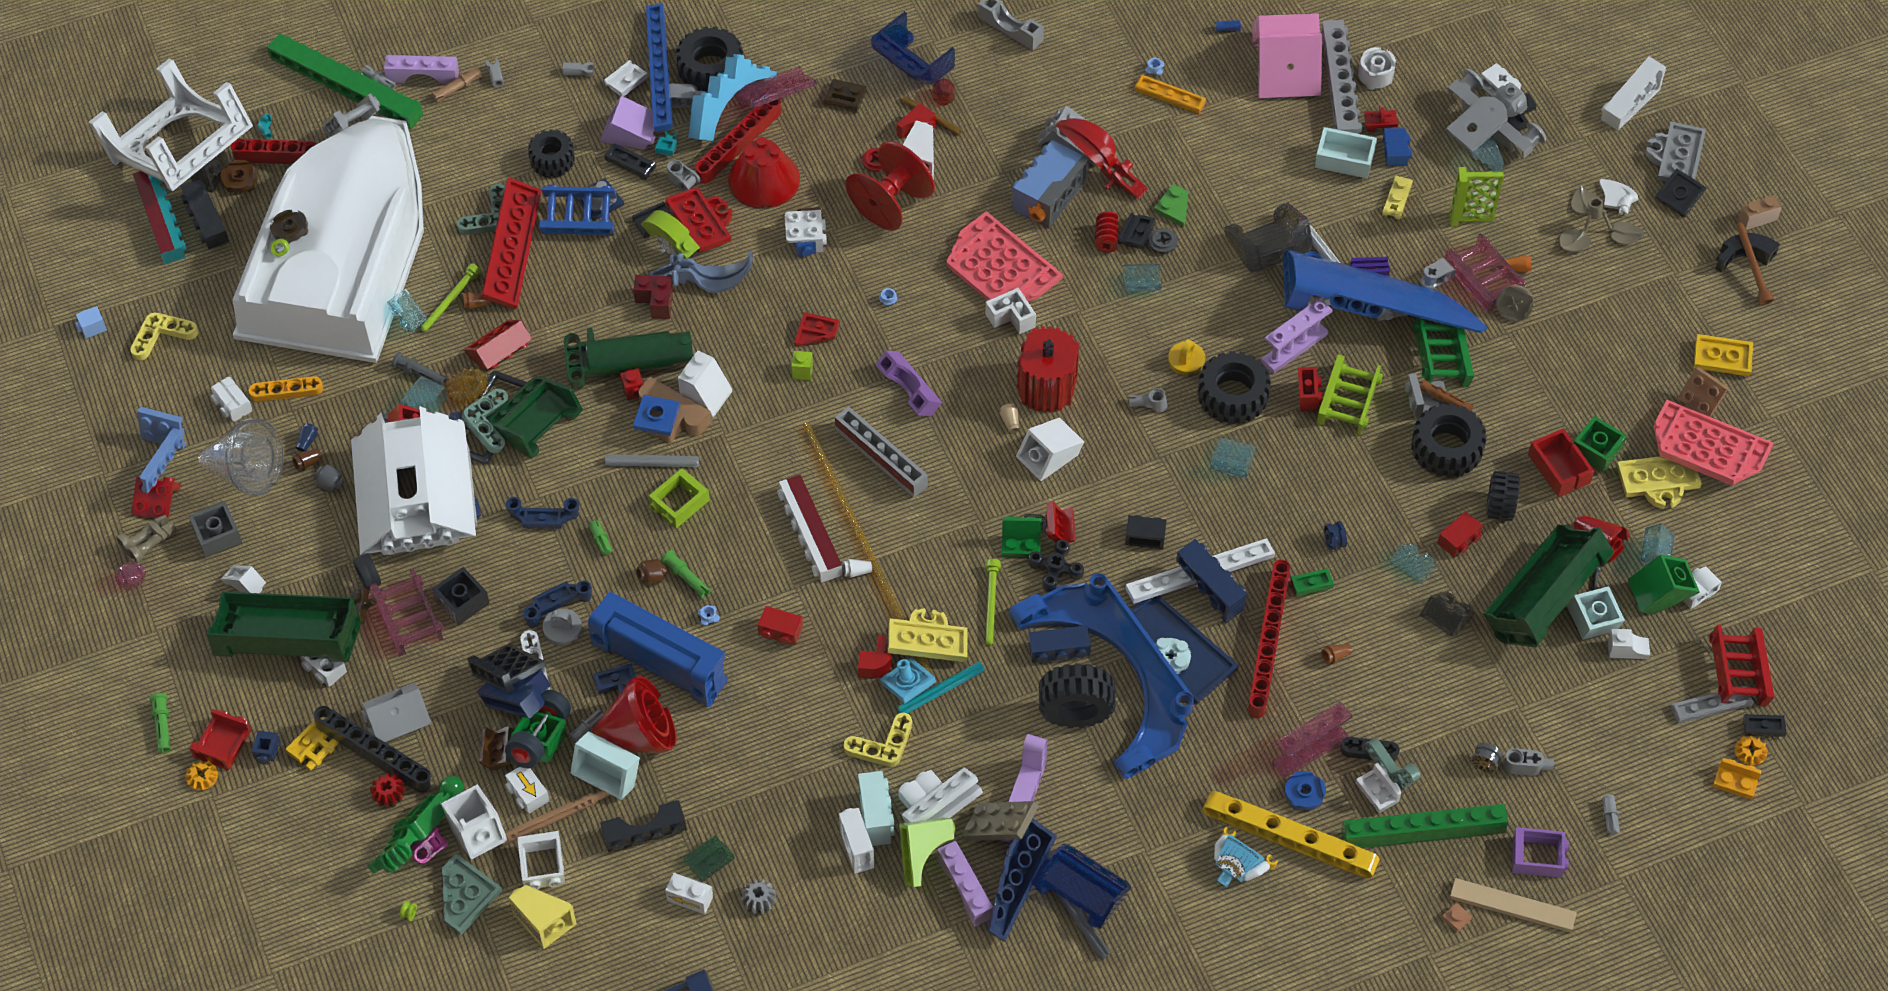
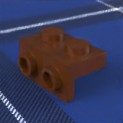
(493, 748)

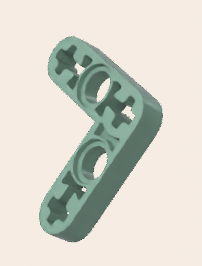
(469, 220)
(480, 419)
(1404, 776)

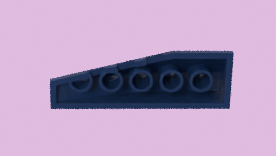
(1019, 869)

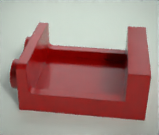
(221, 739)

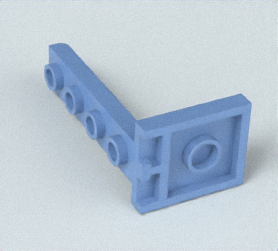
(161, 429)

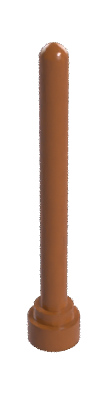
(1765, 297)

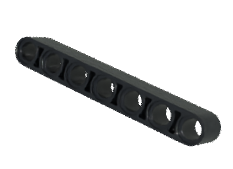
(368, 740)

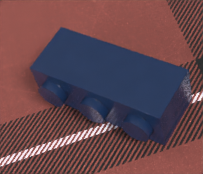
(1059, 644)

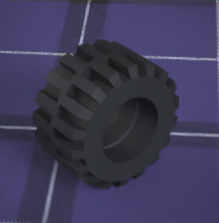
(551, 164)
(1503, 495)

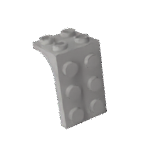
(1053, 133)

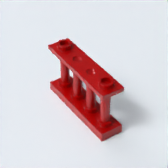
(1757, 658)

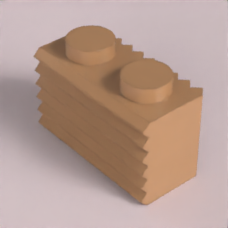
(1760, 212)

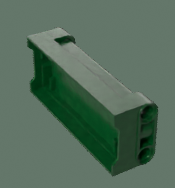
(1546, 584)
(284, 625)

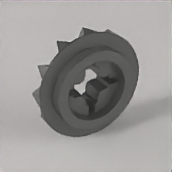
(1168, 236)

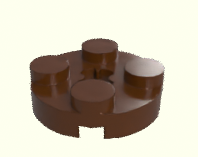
(238, 185)

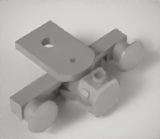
(1491, 116)

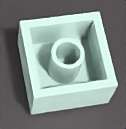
(1595, 612)

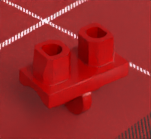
(1380, 119)

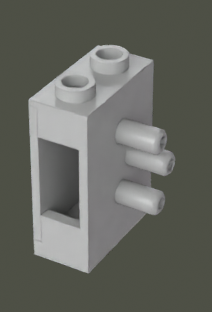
(396, 713)

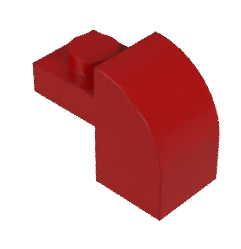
(875, 664)

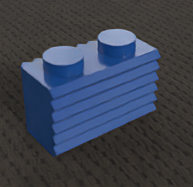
(1396, 146)

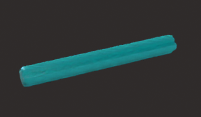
(941, 688)

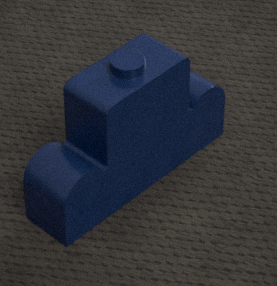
(523, 701)

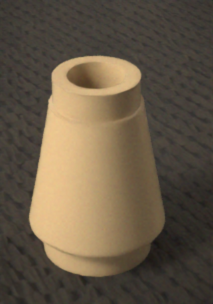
(1009, 415)

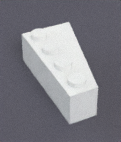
(1634, 94)

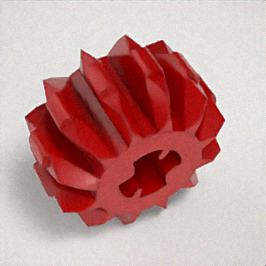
(387, 790)

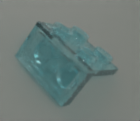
(1232, 457)

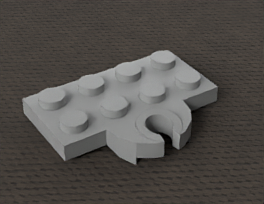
(1676, 150)

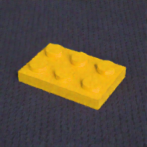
(1723, 355)

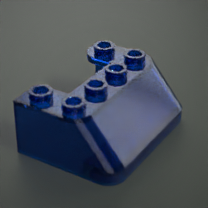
(893, 43)

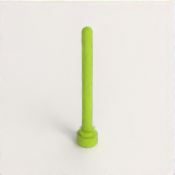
(472, 272)
(992, 567)

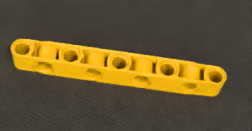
(1291, 834)

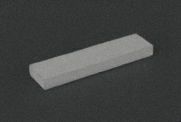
(1708, 706)

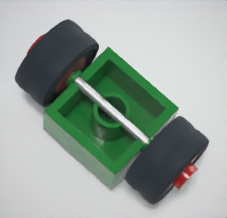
(541, 734)

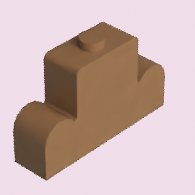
(690, 414)

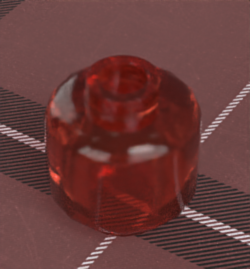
(943, 92)

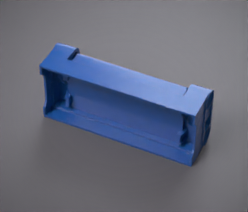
(658, 647)

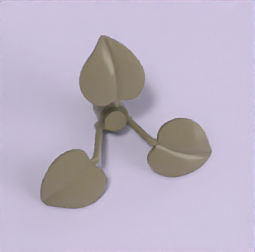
(1583, 202)

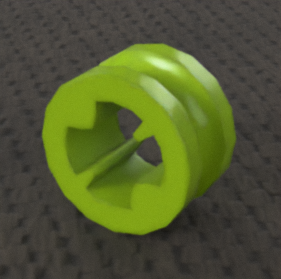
(285, 244)
(408, 910)

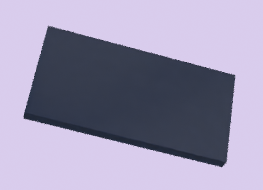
(1207, 664)

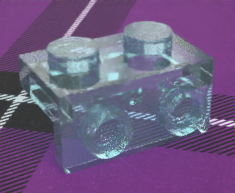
(1141, 277)
(406, 310)
(1412, 562)

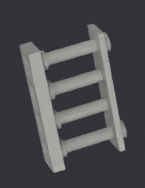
(339, 121)

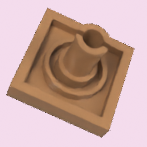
(1703, 392)

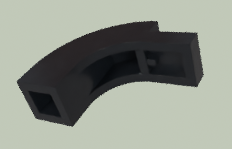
(1763, 247)

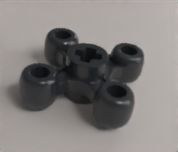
(1055, 565)

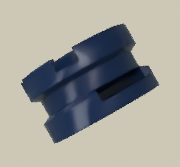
(1335, 535)

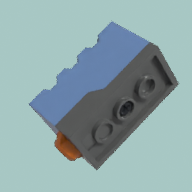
(1050, 183)

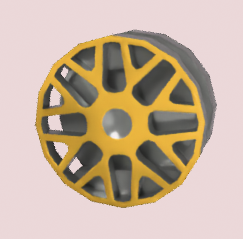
(1486, 757)

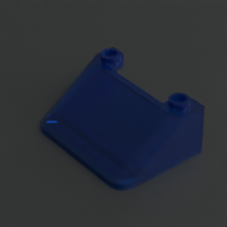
(1082, 883)

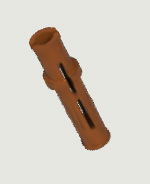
(1443, 396)

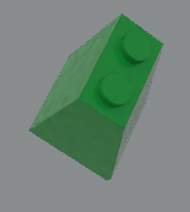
(1662, 584)

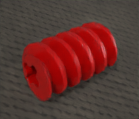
(1106, 231)

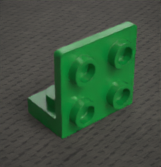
(1020, 536)

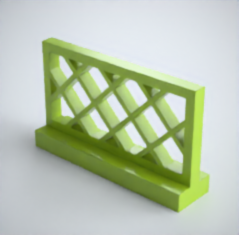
(1462, 196)

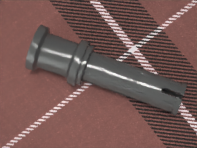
(411, 366)

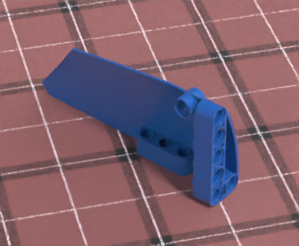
(1361, 289)

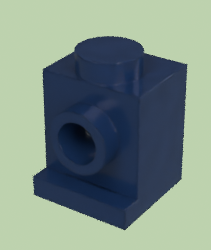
(265, 746)

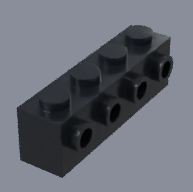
(204, 213)

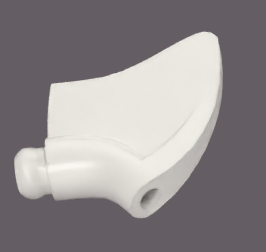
(1618, 195)

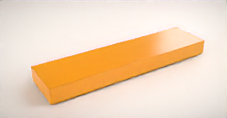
(1170, 94)

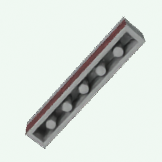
(881, 452)

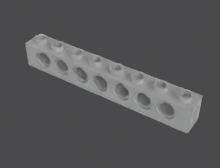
(1340, 76)

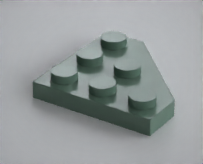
(465, 893)

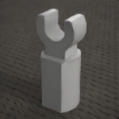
(578, 69)
(495, 73)

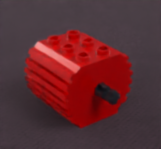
(1047, 369)

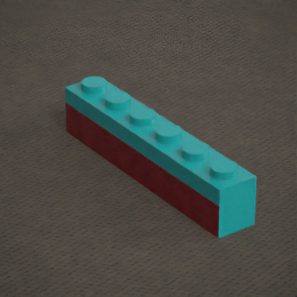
(159, 217)

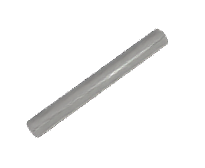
(651, 460)

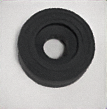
(366, 570)

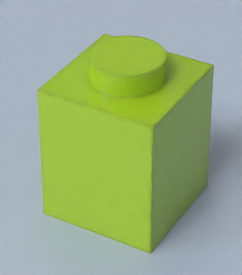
(802, 365)

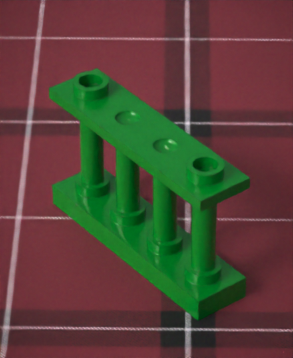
(1457, 342)

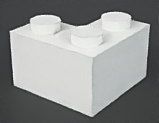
(1011, 307)

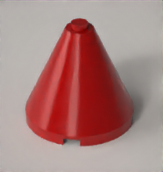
(638, 720)

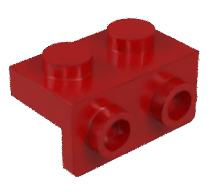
(1060, 523)

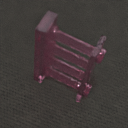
(1477, 286)
(394, 626)
(1311, 740)

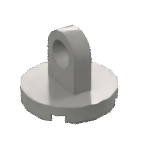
(562, 626)

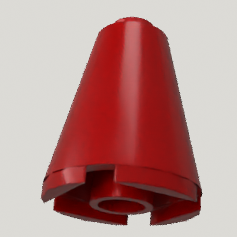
(1614, 533)

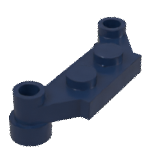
(543, 517)
(556, 598)

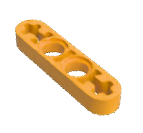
(286, 391)

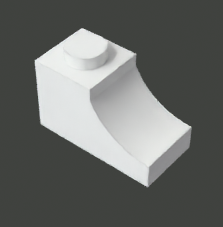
(244, 579)
(1625, 644)

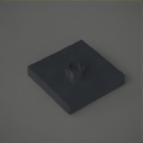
(1680, 192)

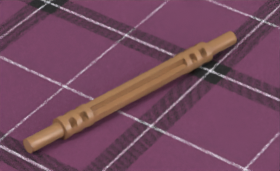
(553, 816)

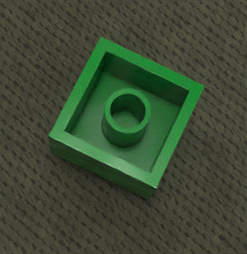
(1600, 443)

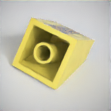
(542, 914)

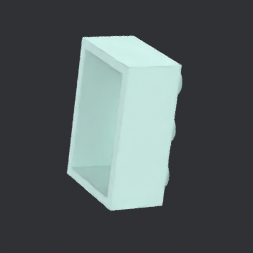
(1345, 152)
(604, 765)
(876, 807)

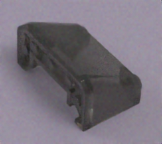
(1267, 244)

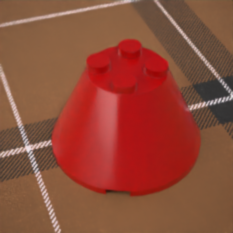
(763, 175)

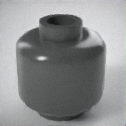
(328, 478)

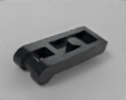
(630, 161)

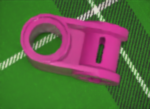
(430, 846)

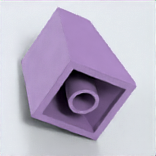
(629, 125)

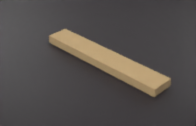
(1513, 905)

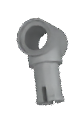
(1150, 400)

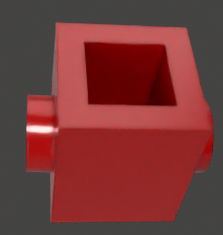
(631, 383)

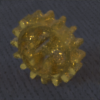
(459, 385)

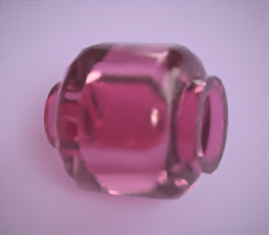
(130, 575)

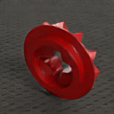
(867, 160)

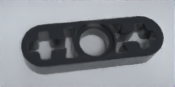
(1362, 754)

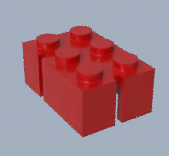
(1558, 468)

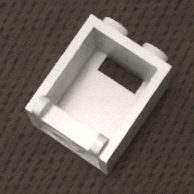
(474, 821)

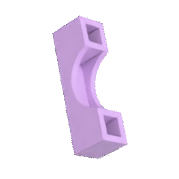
(400, 67)
(958, 869)

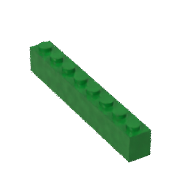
(1425, 826)

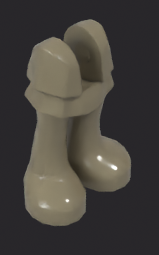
(159, 528)

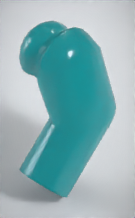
(264, 124)

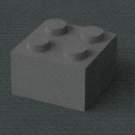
(215, 529)

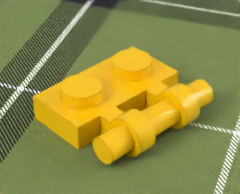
(307, 742)

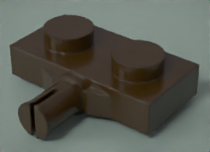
(362, 602)

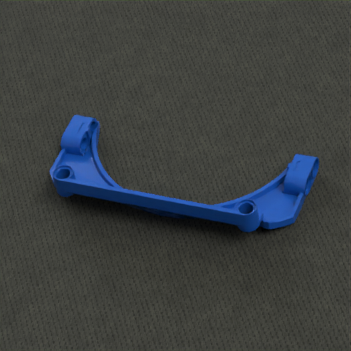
(1114, 622)

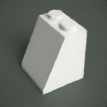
(921, 143)
(704, 382)
(1049, 447)

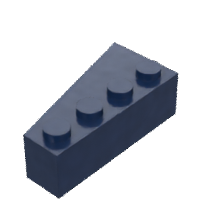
(1212, 579)

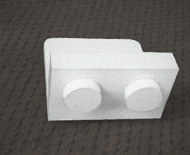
(805, 227)

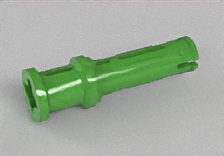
(679, 568)
(160, 714)

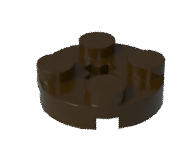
(298, 224)

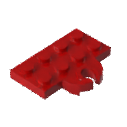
(702, 217)

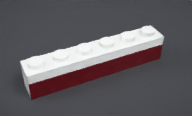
(810, 529)

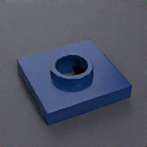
(658, 425)

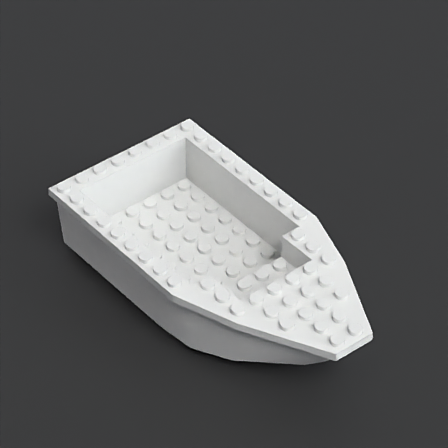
(360, 245)

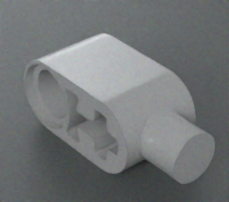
(683, 94)
(1533, 762)

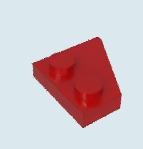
(816, 329)

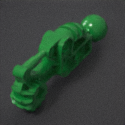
(415, 827)

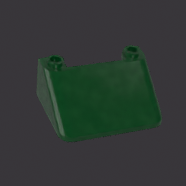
(533, 412)

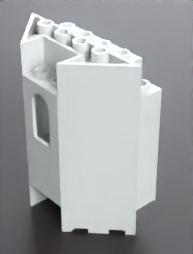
(445, 491)

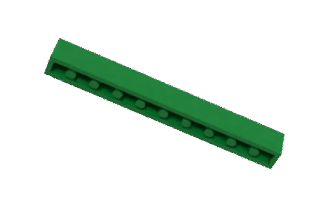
(343, 79)

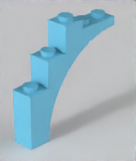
(721, 88)

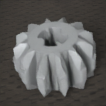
(751, 894)

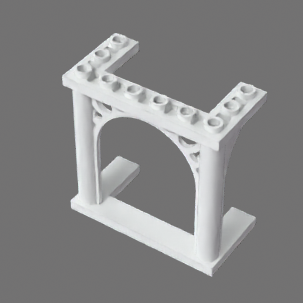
(161, 164)

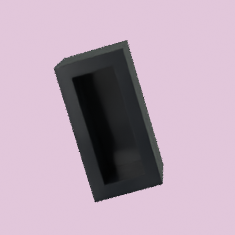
(1145, 532)

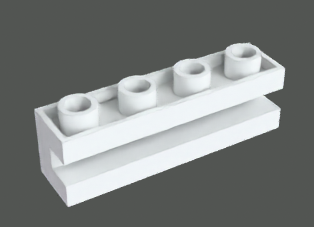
(946, 798)

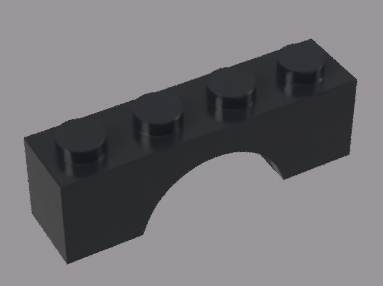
(620, 834)

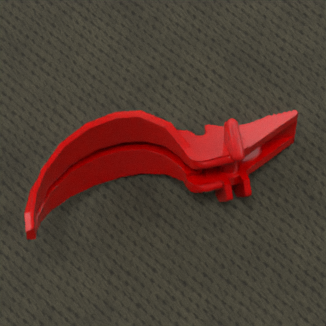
(1101, 150)

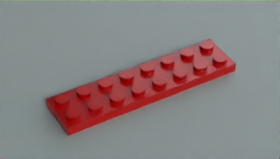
(511, 243)

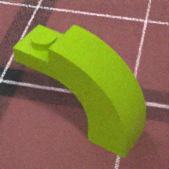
(672, 230)

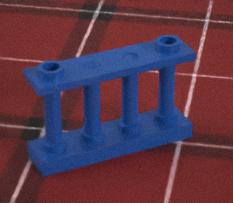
(582, 227)

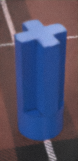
(1233, 25)

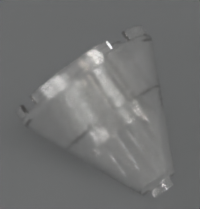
(246, 457)

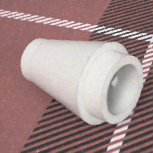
(856, 567)

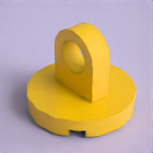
(1186, 358)

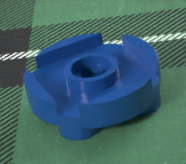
(1305, 801)

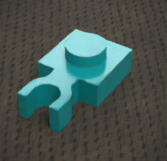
(667, 144)

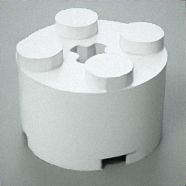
(1376, 68)

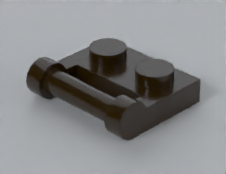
(845, 91)

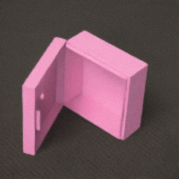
(1287, 41)

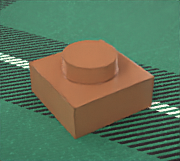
(1456, 917)

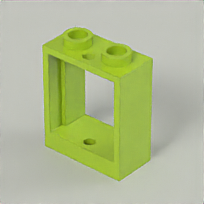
(682, 478)

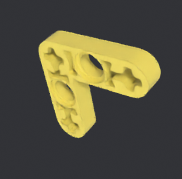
(160, 327)
(887, 748)

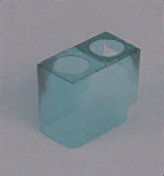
(1489, 155)
(426, 395)

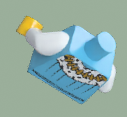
(1239, 860)

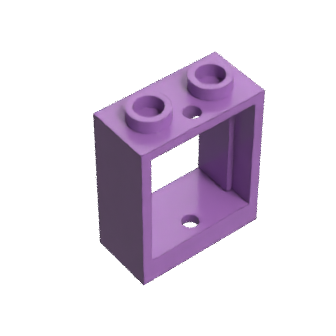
(1543, 837)

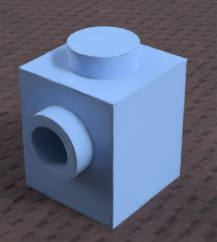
(90, 322)

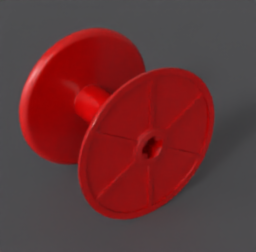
(903, 172)

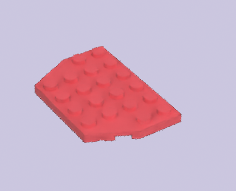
(998, 261)
(1709, 444)

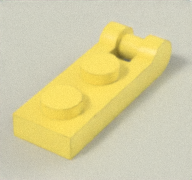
(1397, 197)

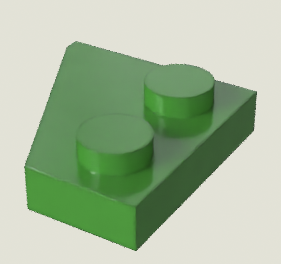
(1173, 205)

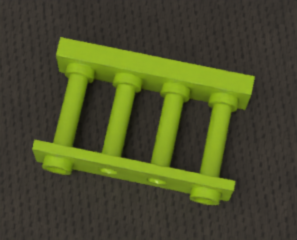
(1331, 397)

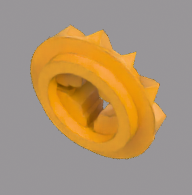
(1743, 753)
(197, 782)

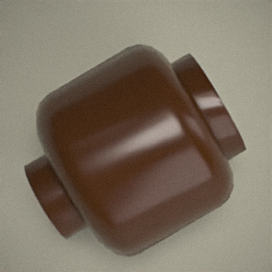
(651, 572)

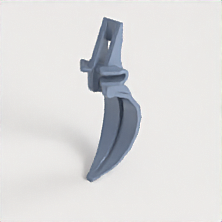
(710, 278)

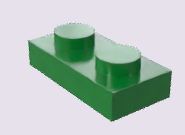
(1312, 582)

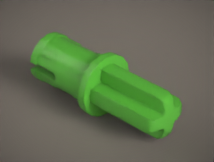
(600, 537)

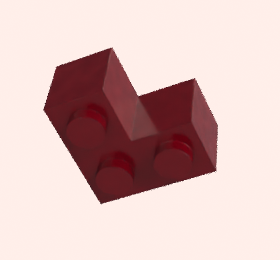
(657, 292)

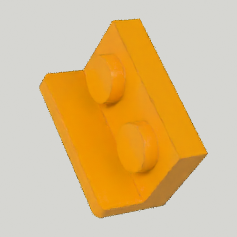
(1736, 778)

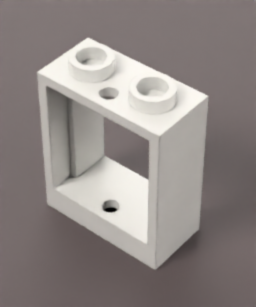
(856, 840)
(536, 843)

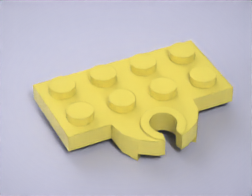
(1657, 479)
(927, 637)

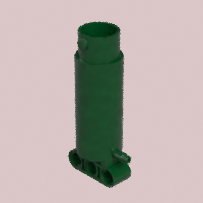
(624, 353)

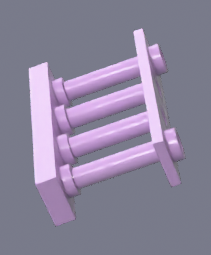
(1296, 336)

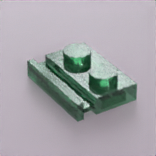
(709, 858)

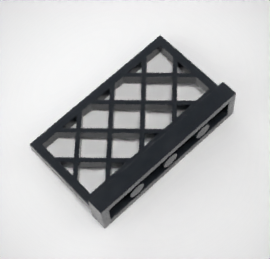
(502, 664)

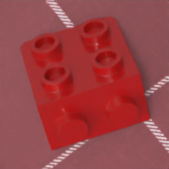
(156, 501)

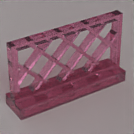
(774, 88)

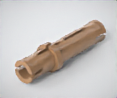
(458, 83)

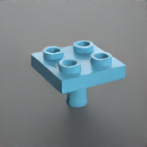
(907, 680)

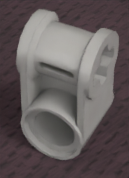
(681, 175)
(1437, 273)

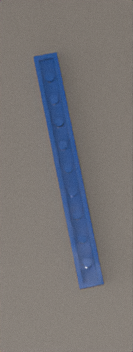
(659, 67)

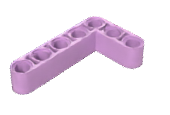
(1033, 765)

